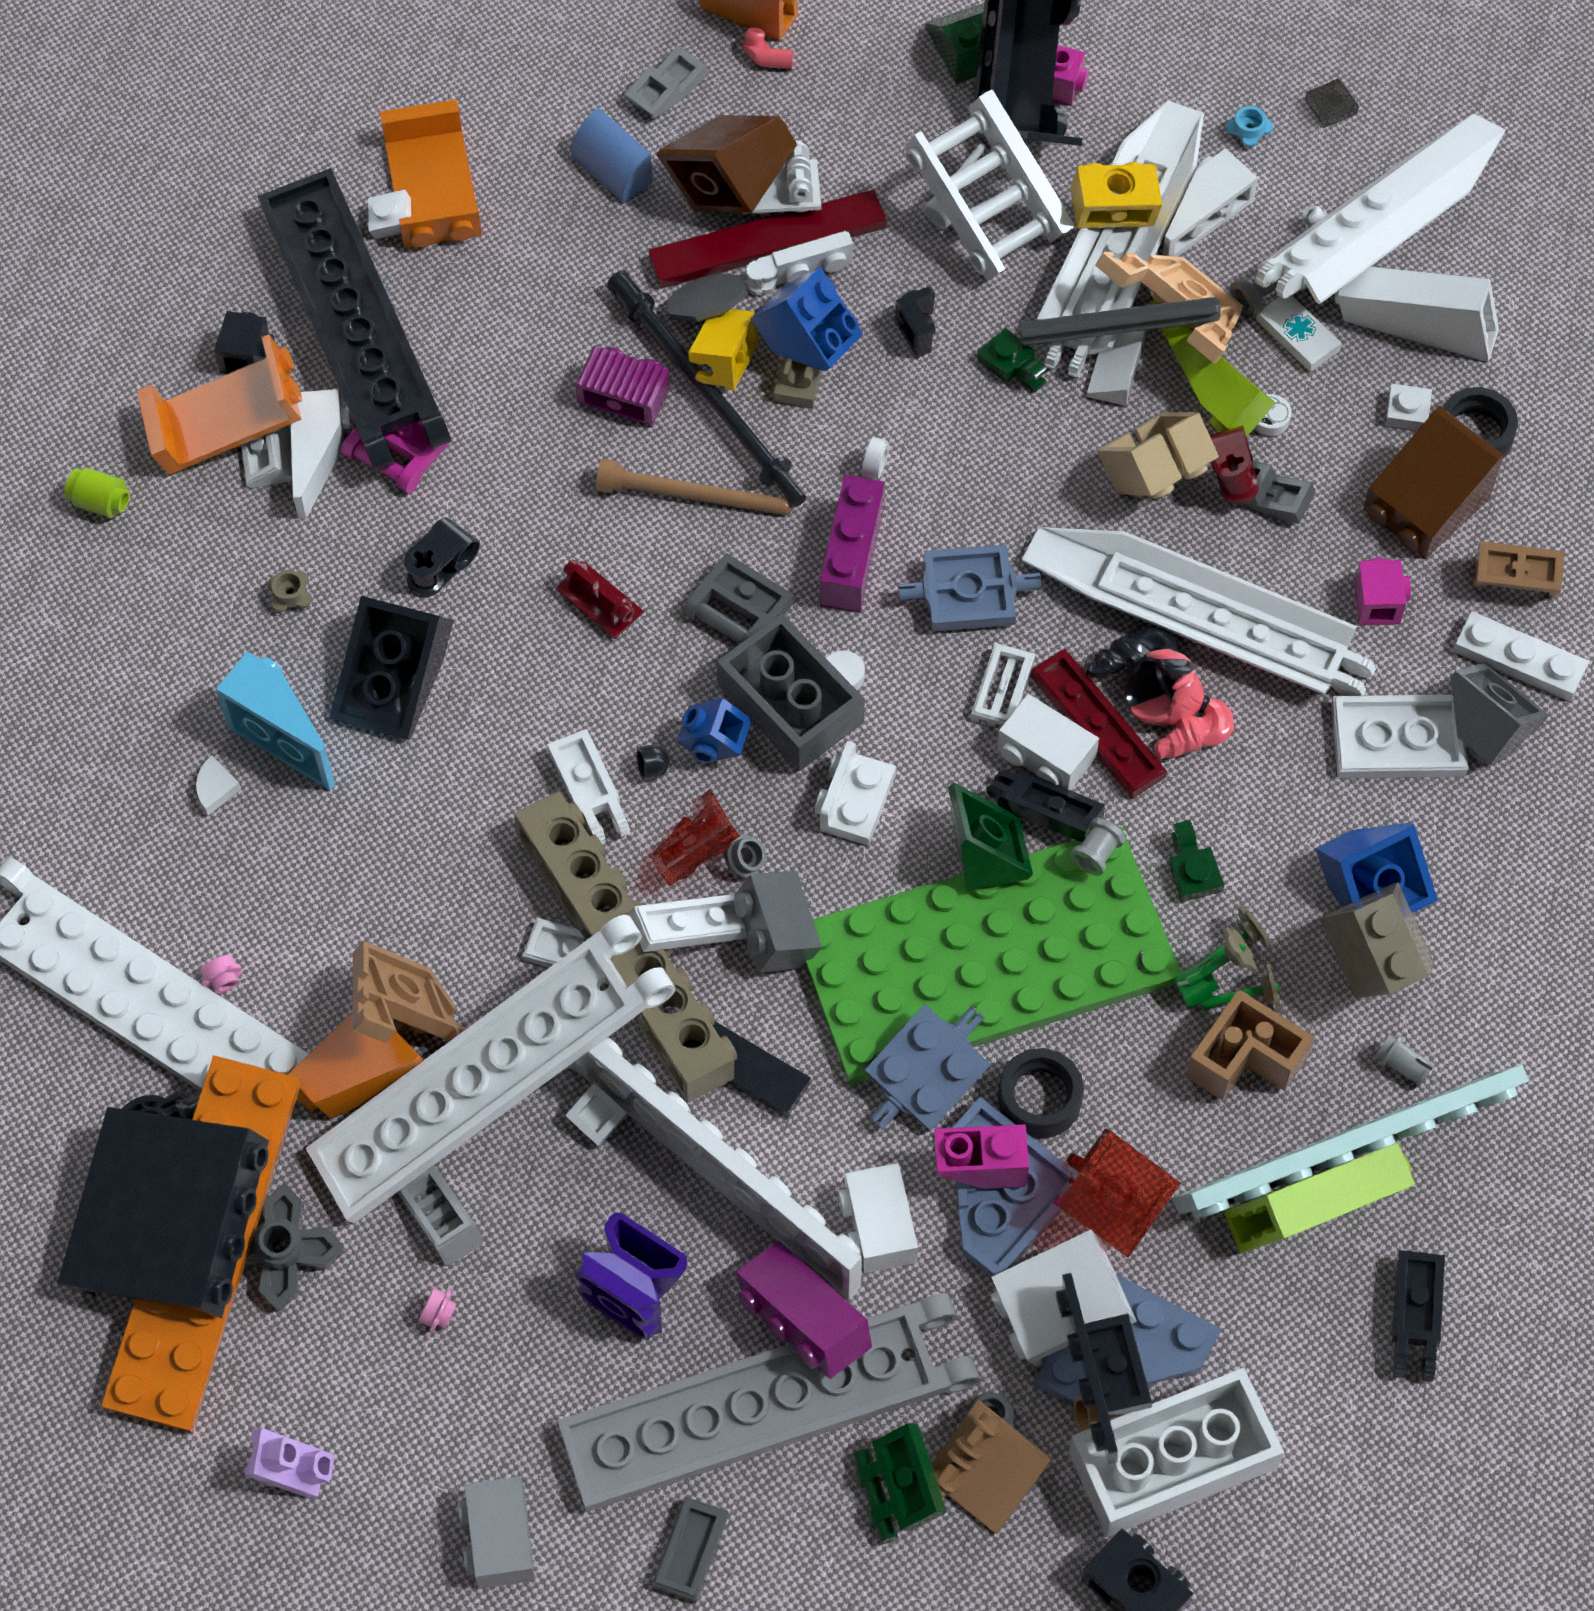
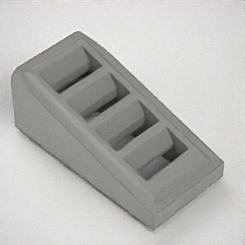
(455, 1237)

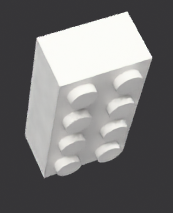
(1178, 1452)

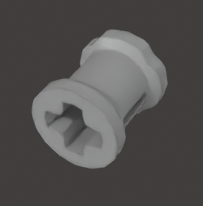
(1097, 846)

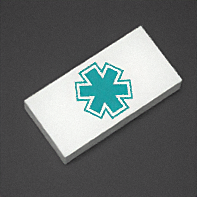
(1299, 332)

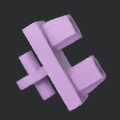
(288, 1463)

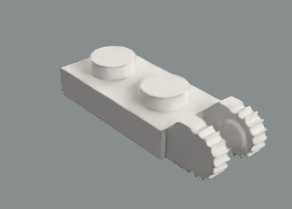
(789, 264)
(587, 782)

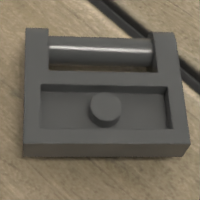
(743, 592)

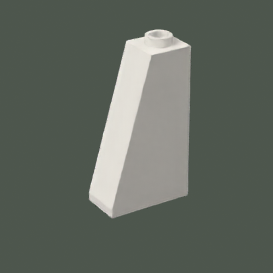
(1424, 308)

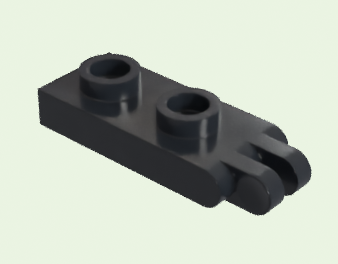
(1045, 803)

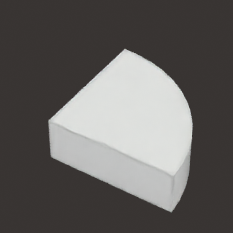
(215, 785)

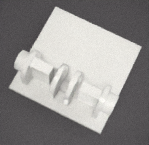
(795, 186)

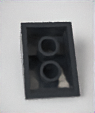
(390, 667)

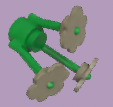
(1199, 983)

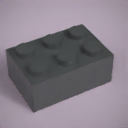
(790, 691)

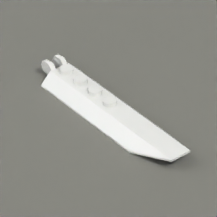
(1172, 143)
(1383, 213)
(1203, 605)

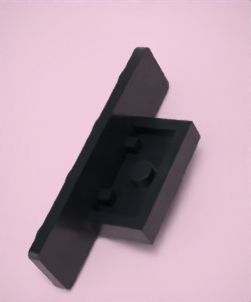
(1111, 1366)

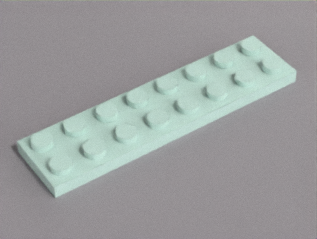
(1363, 1138)

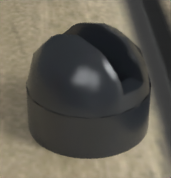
(652, 761)

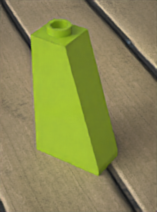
(1319, 1198)

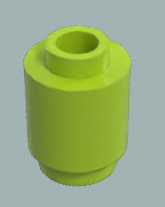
(97, 492)

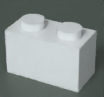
(1047, 743)
(879, 1217)

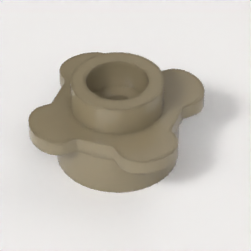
(286, 581)

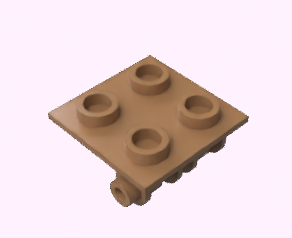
(988, 1466)

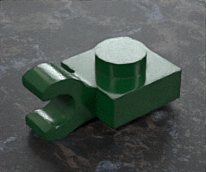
(1010, 359)
(1193, 869)

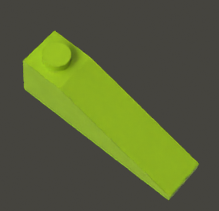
(1219, 386)

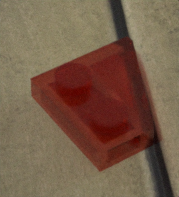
(695, 841)

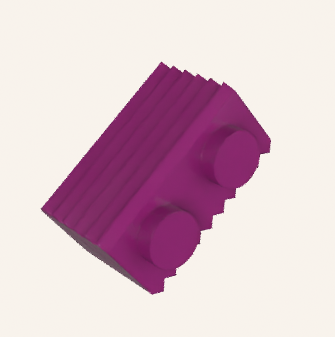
(623, 384)

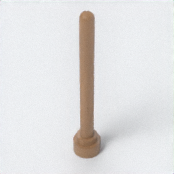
(615, 477)

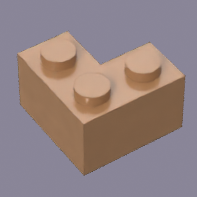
(1250, 1038)

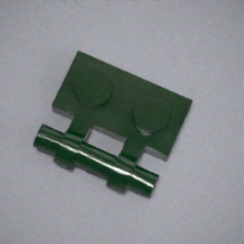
(908, 1479)

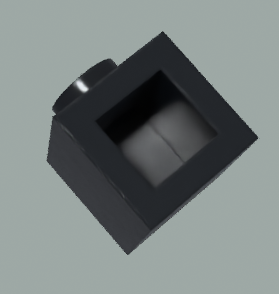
(240, 341)

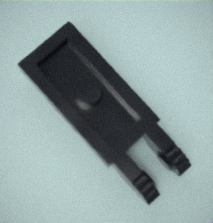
(1417, 1309)

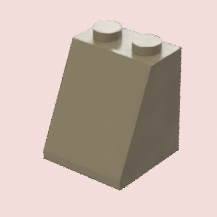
(1378, 943)

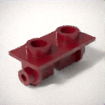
(598, 598)

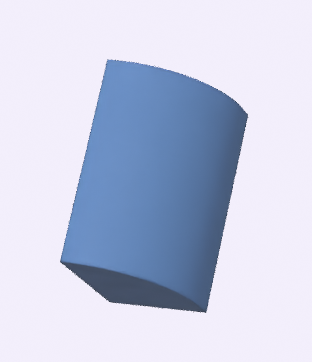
(612, 156)

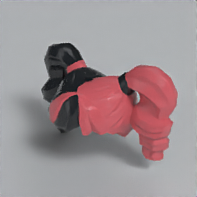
(1165, 691)

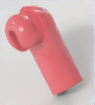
(763, 54)

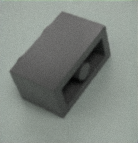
(777, 921)

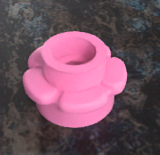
(221, 974)
(437, 1309)

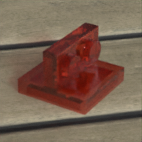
(1115, 1192)

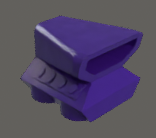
(630, 1277)

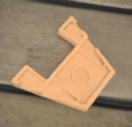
(1173, 281)

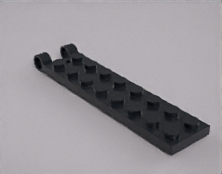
(351, 313)

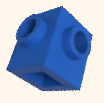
(713, 730)

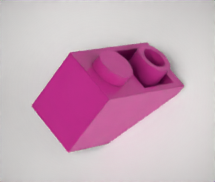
(983, 1155)

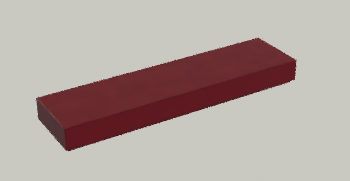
(1086, 705)

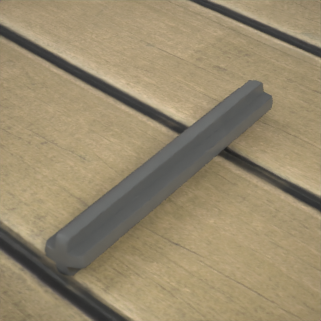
(1120, 321)

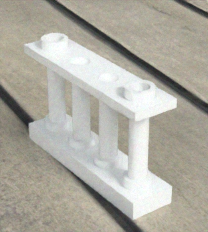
(1007, 152)

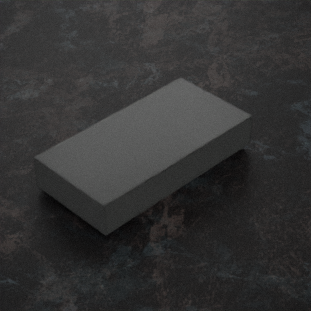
(690, 1550)

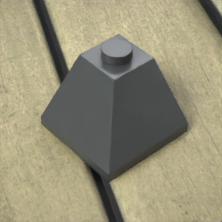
(1492, 713)

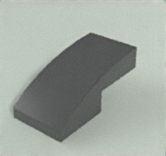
(1280, 495)

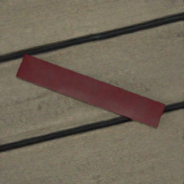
(753, 240)

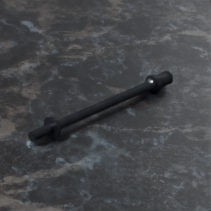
(640, 307)

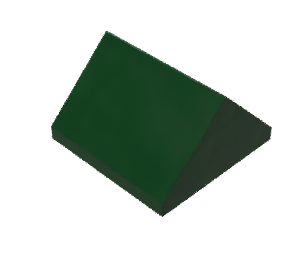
(987, 841)

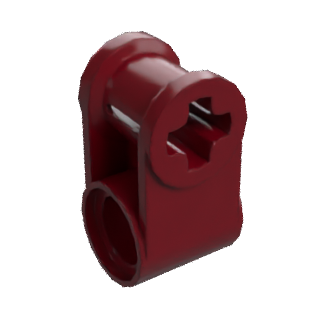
(1234, 466)

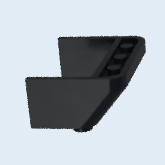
(1020, 64)

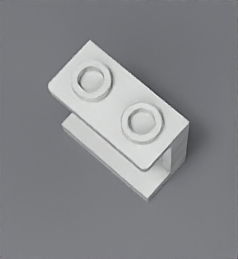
(1030, 1301)

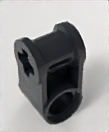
(439, 557)

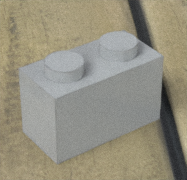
(497, 1532)

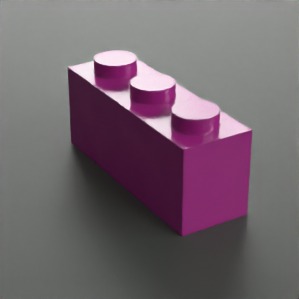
(852, 543)
(803, 1310)

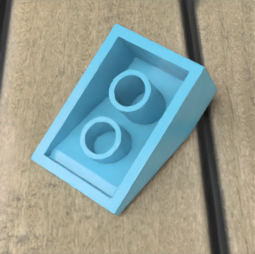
(269, 715)

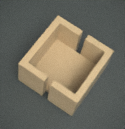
(1168, 449)

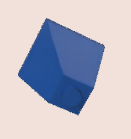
(1374, 859)

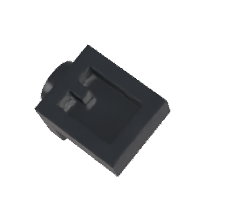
(914, 319)

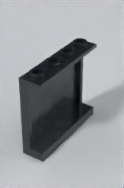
(165, 1210)

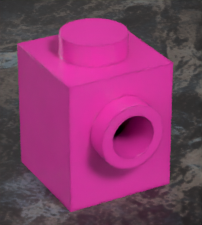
(1069, 75)
(1381, 592)

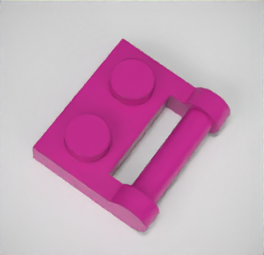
(410, 443)

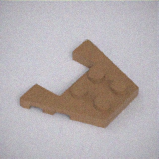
(398, 989)

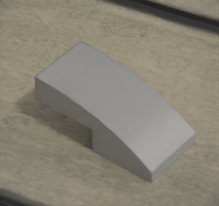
(668, 84)

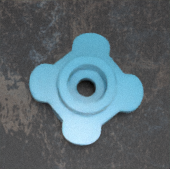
(1249, 117)

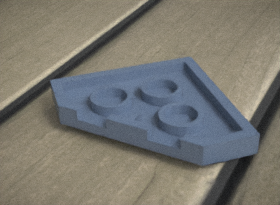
(1005, 1222)
(1167, 1340)

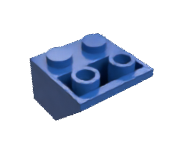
(808, 322)

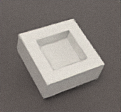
(386, 211)
(1408, 407)
(598, 1113)

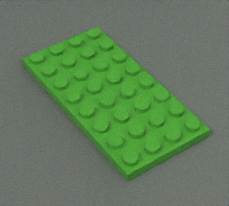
(1008, 949)

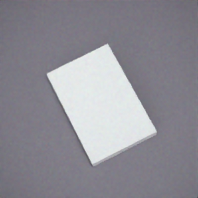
(1397, 737)

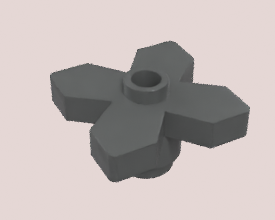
(307, 1247)

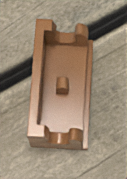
(1519, 567)

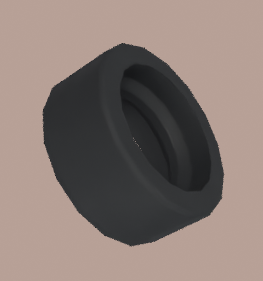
(1491, 404)
(1050, 1062)

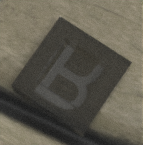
(1331, 103)

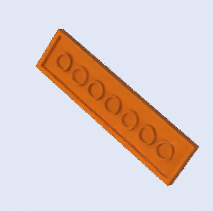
(172, 1348)

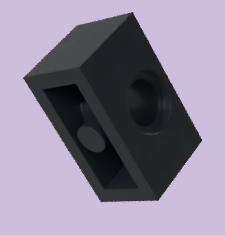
(1131, 1555)

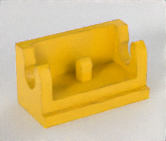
(726, 346)

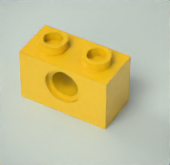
(1133, 206)

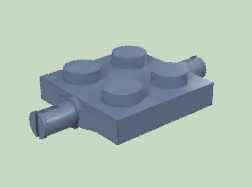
(969, 587)
(927, 1067)

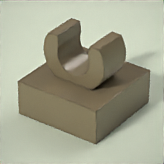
(797, 384)

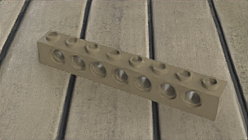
(553, 820)

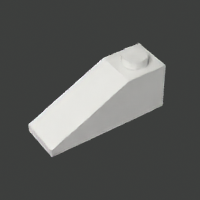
(1214, 195)
(316, 444)

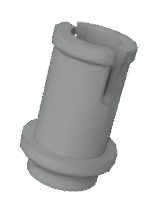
(1404, 1060)

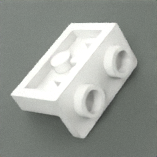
(854, 796)

